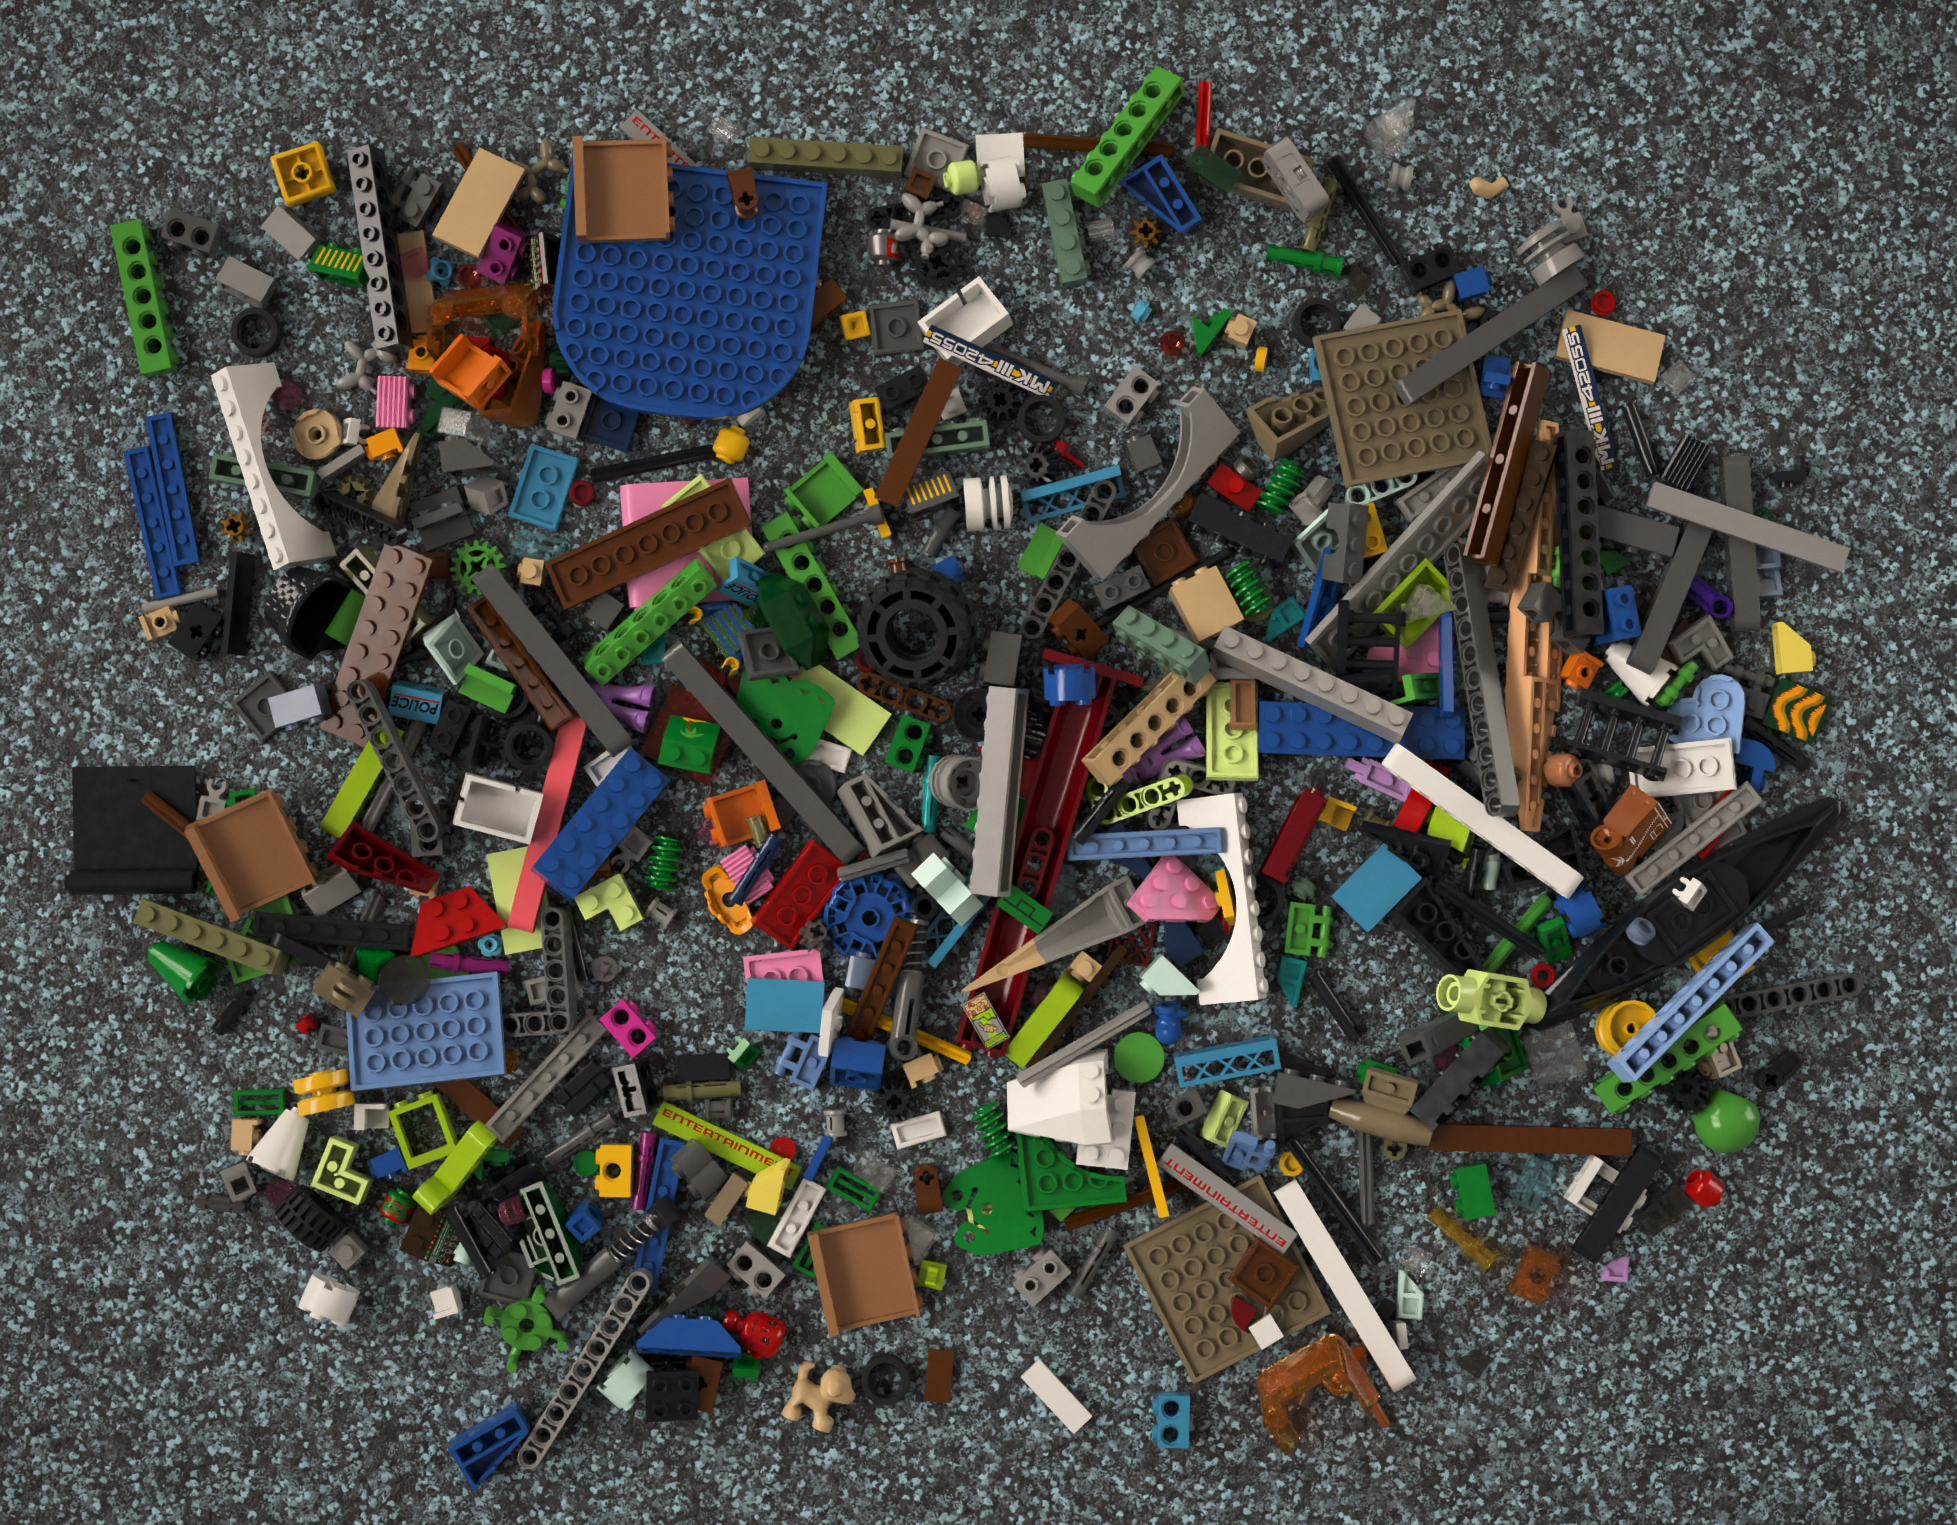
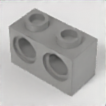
(1126, 393)
(760, 1263)

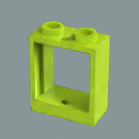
(445, 1122)

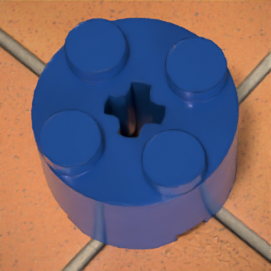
(1069, 683)
(1581, 912)

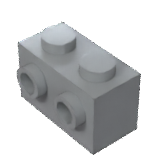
(569, 411)
(1040, 1276)

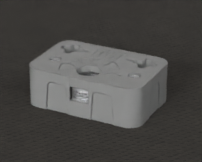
(1295, 180)

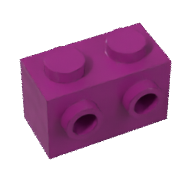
(503, 253)

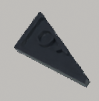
(1418, 849)

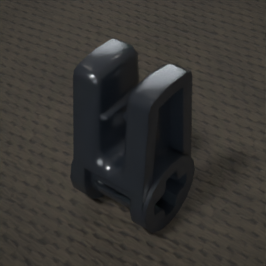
(1779, 1068)

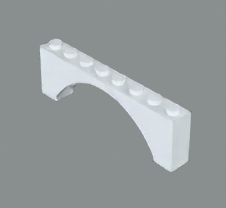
(287, 536)
(1240, 970)

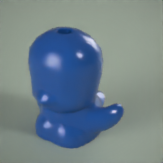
(1168, 1025)

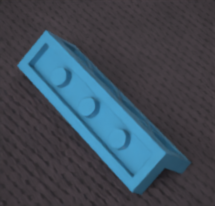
(1068, 485)
(954, 935)
(1224, 1051)

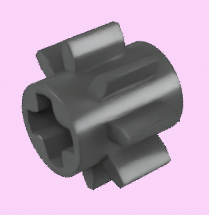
(820, 931)

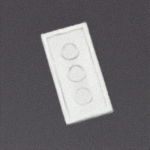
(1691, 768)

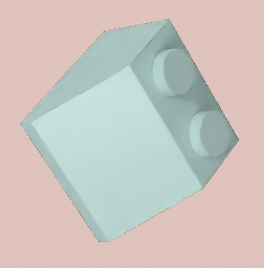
(1165, 979)

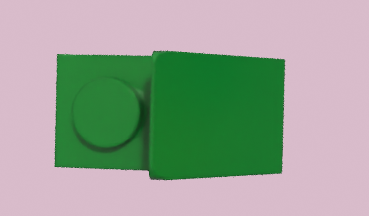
(1204, 335)
(1555, 940)
(496, 1157)

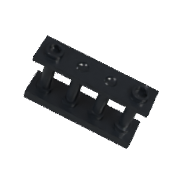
(1347, 640)
(1640, 717)

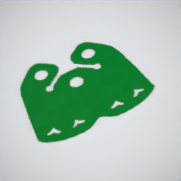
(802, 712)
(1007, 1221)

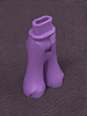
(640, 695)
(1152, 760)

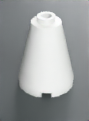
(1640, 683)
(282, 1145)

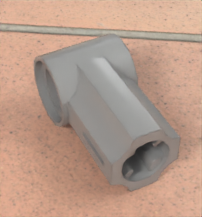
(1309, 503)

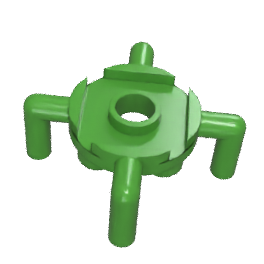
(522, 1338)

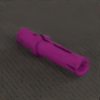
(468, 964)
(645, 1159)

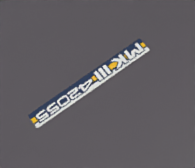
(988, 361)
(1589, 395)

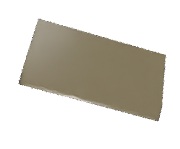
(726, 1198)

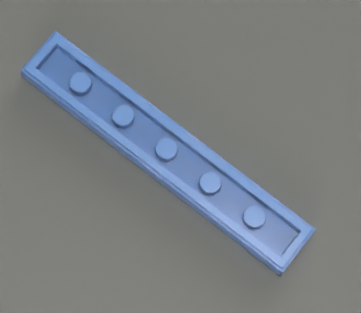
(1147, 844)

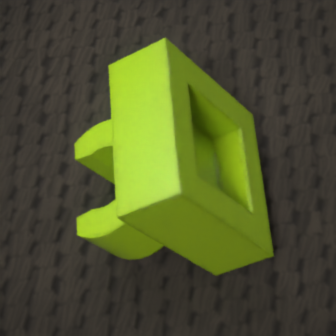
(932, 1274)

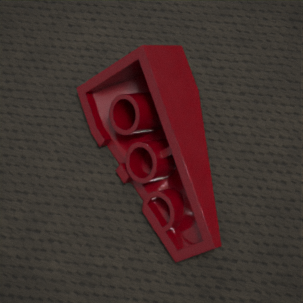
(374, 857)

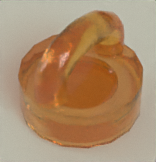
(1184, 506)
(512, 1060)

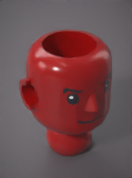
(759, 1332)

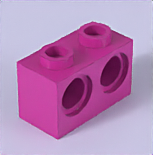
(624, 1032)

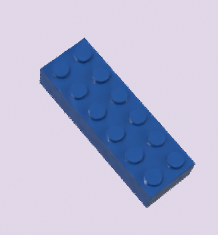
(600, 824)

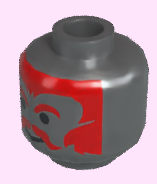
(883, 247)

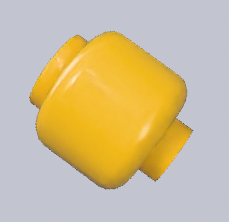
(731, 444)

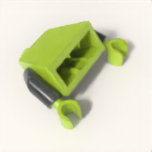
(1446, 827)

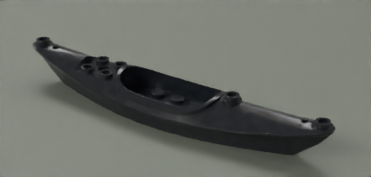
(1736, 882)

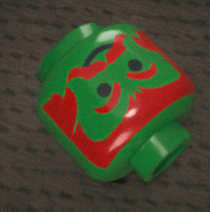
(397, 1207)

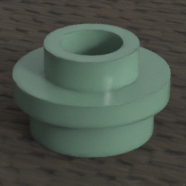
(1303, 888)

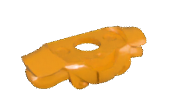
(717, 884)

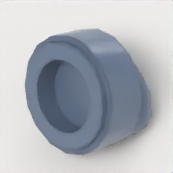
(1640, 931)

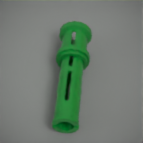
(1317, 262)

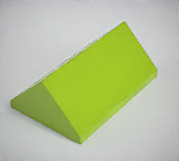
(1423, 574)

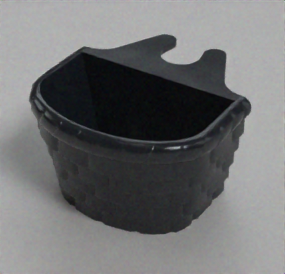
(304, 607)

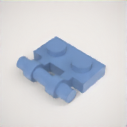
(810, 1064)
(1244, 1152)

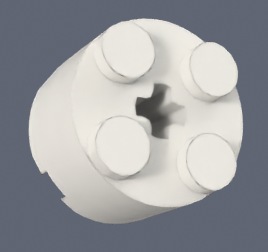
(1002, 184)
(329, 1299)

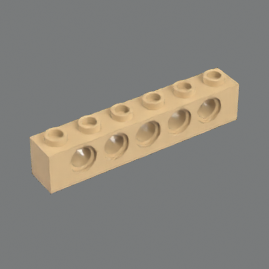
(1100, 758)

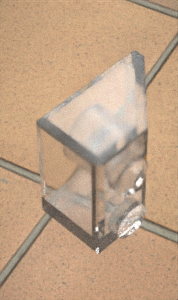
(1390, 129)

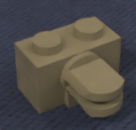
(343, 988)

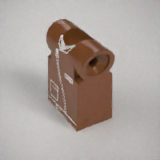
(1629, 830)

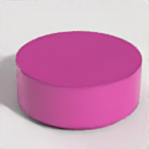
(549, 380)

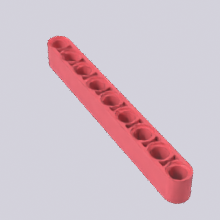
(549, 822)

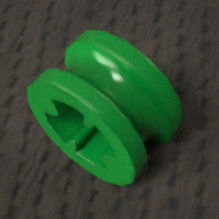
(1616, 690)

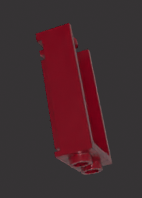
(1293, 834)

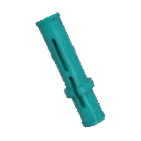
(929, 804)

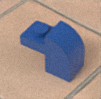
(1494, 376)
(1757, 759)

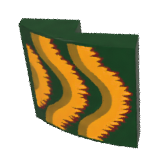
(1797, 711)

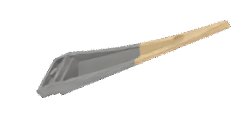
(1089, 924)

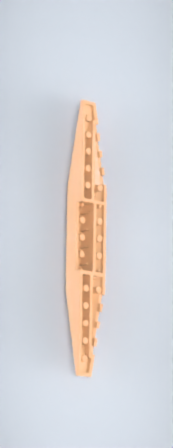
(1533, 659)

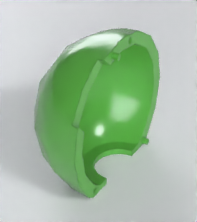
(1727, 1122)

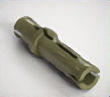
(1315, 226)
(701, 1090)

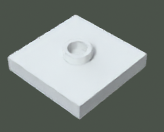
(831, 1021)

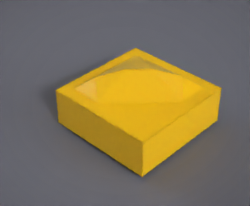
(855, 325)

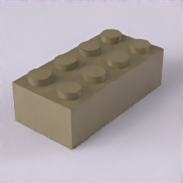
(1247, 156)

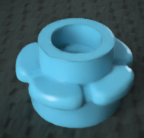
(1141, 311)
(495, 949)

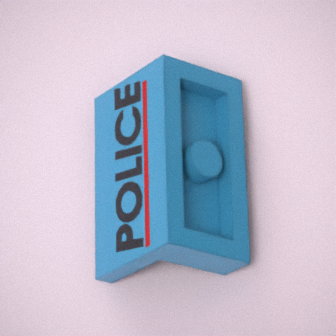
(742, 581)
(417, 701)

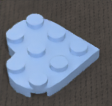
(1712, 712)

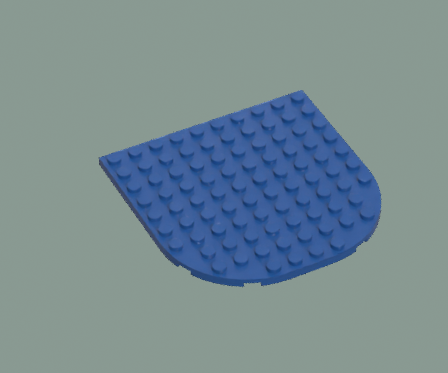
(697, 319)

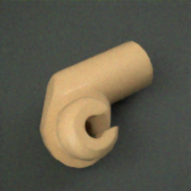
(1486, 189)

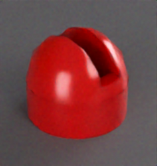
(306, 1022)

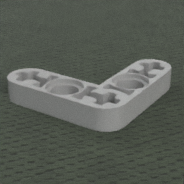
(1188, 768)

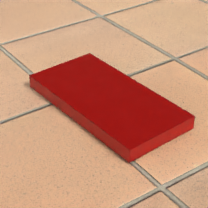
(799, 894)

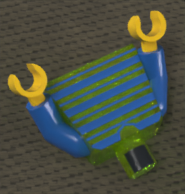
(722, 623)

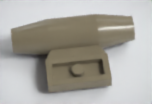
(1384, 1109)

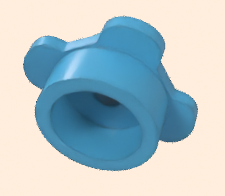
(446, 267)

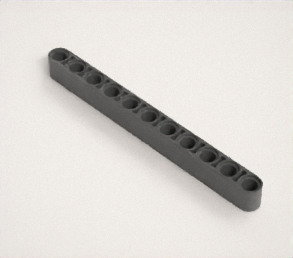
(1481, 683)
(763, 752)

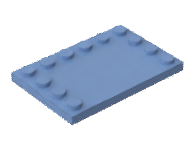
(439, 1039)

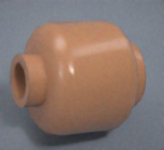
(1562, 770)

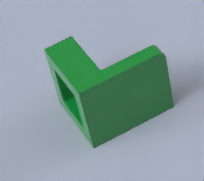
(372, 961)

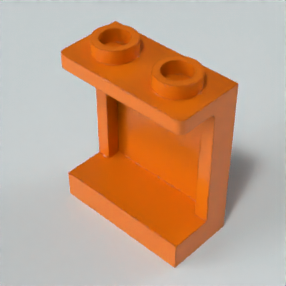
(469, 372)
(731, 809)

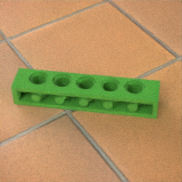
(1140, 130)
(124, 237)
(786, 525)
(649, 621)
(1717, 1015)

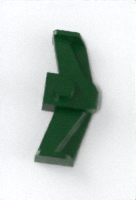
(442, 398)

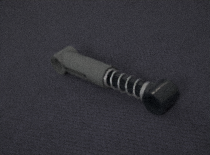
(911, 983)
(610, 1258)

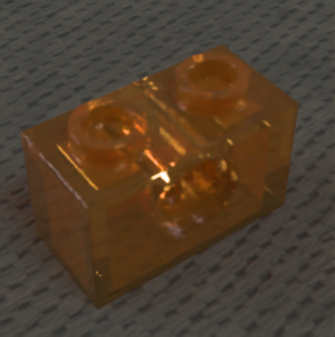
(1531, 1259)

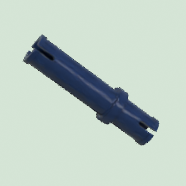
(755, 869)

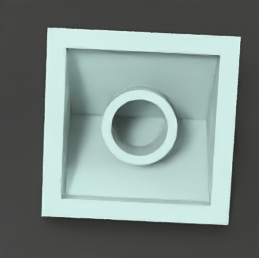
(1313, 540)
(452, 647)

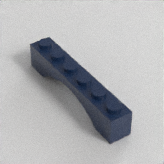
(1178, 939)

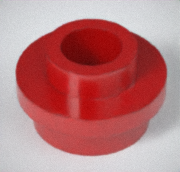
(1551, 975)

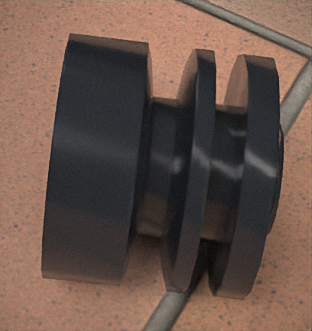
(963, 716)

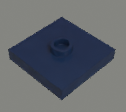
(609, 425)

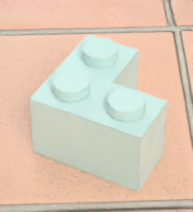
(948, 888)

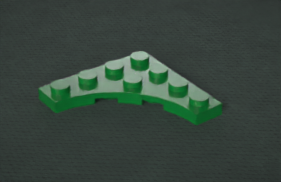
(1056, 1183)

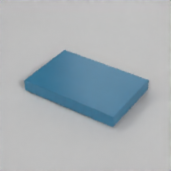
(543, 487)
(1376, 887)
(784, 1005)

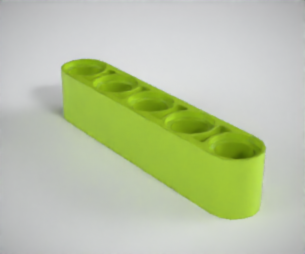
(356, 790)

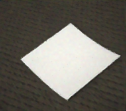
(999, 146)

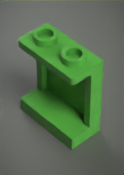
(823, 492)

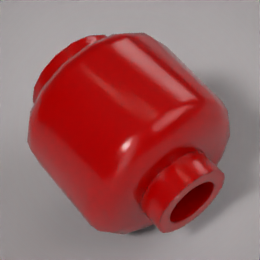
(1704, 1188)

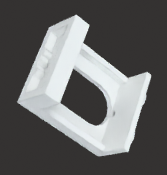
(1583, 1179)

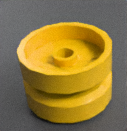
(1616, 1019)
(324, 1091)

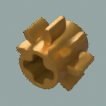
(1150, 229)
(243, 530)

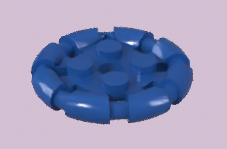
(857, 906)

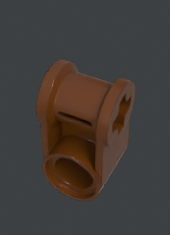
(743, 189)
(928, 1193)

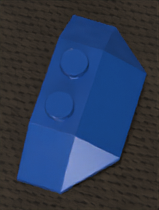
(690, 1338)

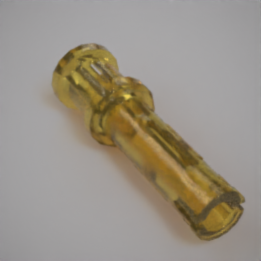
(1471, 1246)

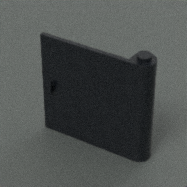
(122, 842)

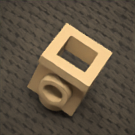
(1239, 331)
(532, 573)
(151, 628)
(1083, 967)
(922, 1068)
(245, 1134)

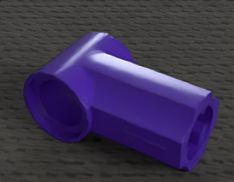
(1705, 596)

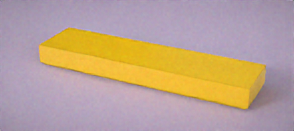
(1151, 1167)

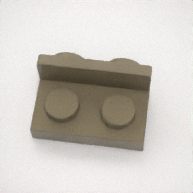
(1721, 1062)

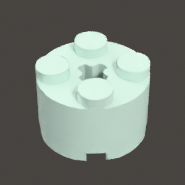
(625, 1380)

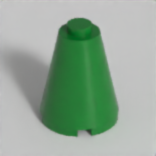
(185, 971)

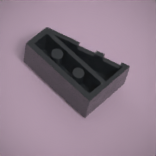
(1561, 844)

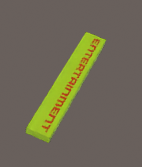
(720, 1141)

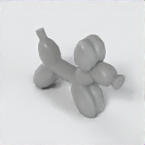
(909, 231)
(352, 380)

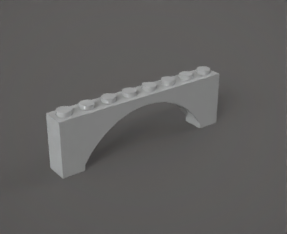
(1203, 437)

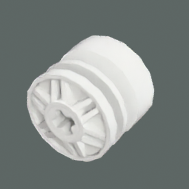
(987, 503)

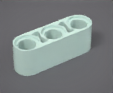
(1371, 495)

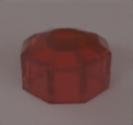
(469, 277)
(1171, 343)

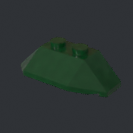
(794, 619)
(547, 1243)

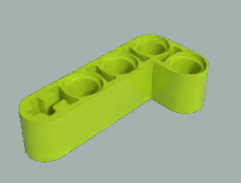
(1142, 796)
(1044, 1019)
(456, 1168)

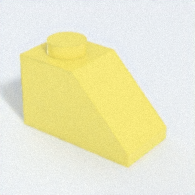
(1791, 651)
(768, 1187)

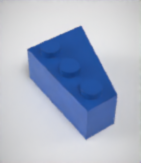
(1163, 194)
(488, 1443)

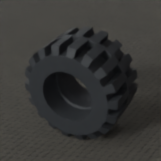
(309, 1218)

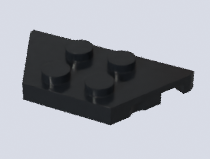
(1300, 1121)

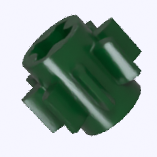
(558, 362)

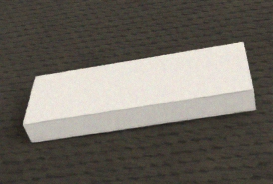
(796, 1217)
(1056, 1396)

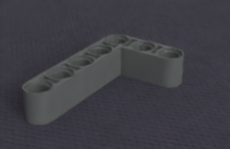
(553, 982)

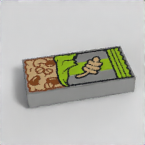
(985, 1020)

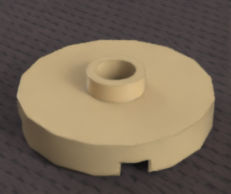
(305, 434)

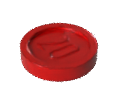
(784, 1147)

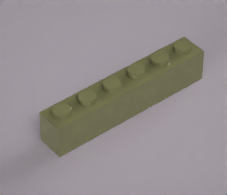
(826, 157)
(211, 937)

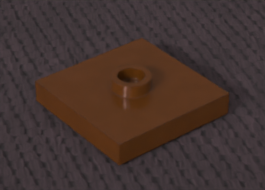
(1164, 552)
(1263, 1273)

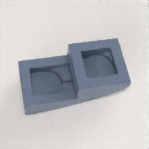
(1768, 573)

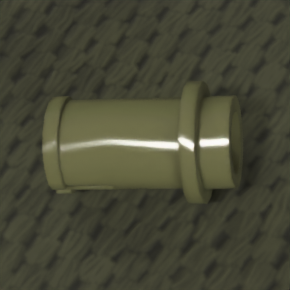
(758, 829)

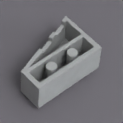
(876, 816)

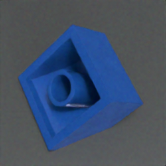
(857, 1063)

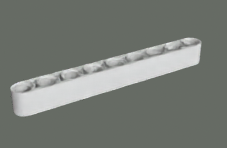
(1474, 816)
(1345, 1286)

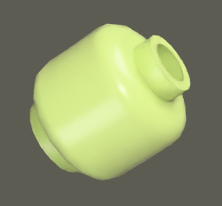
(963, 177)

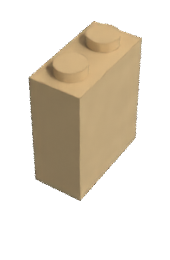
(1205, 604)

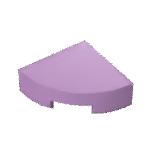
(1616, 1270)

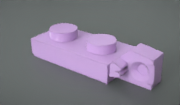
(1377, 777)

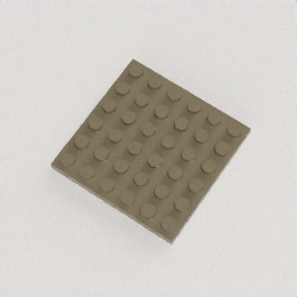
(1369, 421)
(1187, 1275)

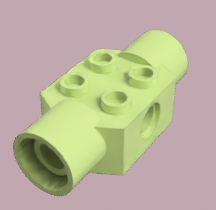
(1491, 999)

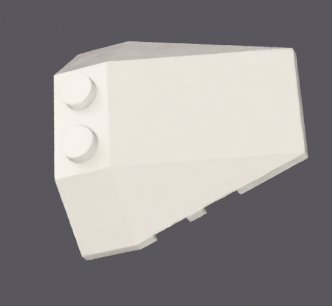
(1065, 1103)

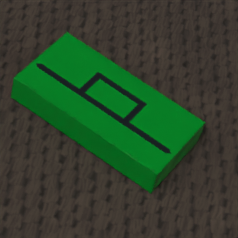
(1025, 909)

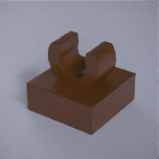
(920, 184)

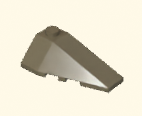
(1288, 421)
(397, 489)

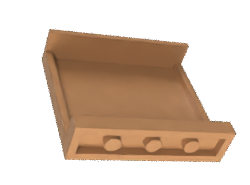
(622, 190)
(251, 853)
(864, 1272)

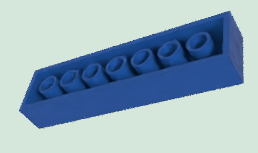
(1310, 731)

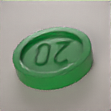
(585, 1163)

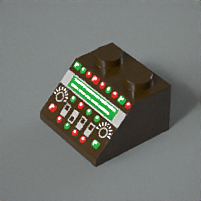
(544, 256)
(430, 1237)

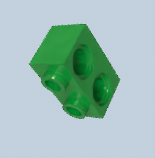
(903, 742)

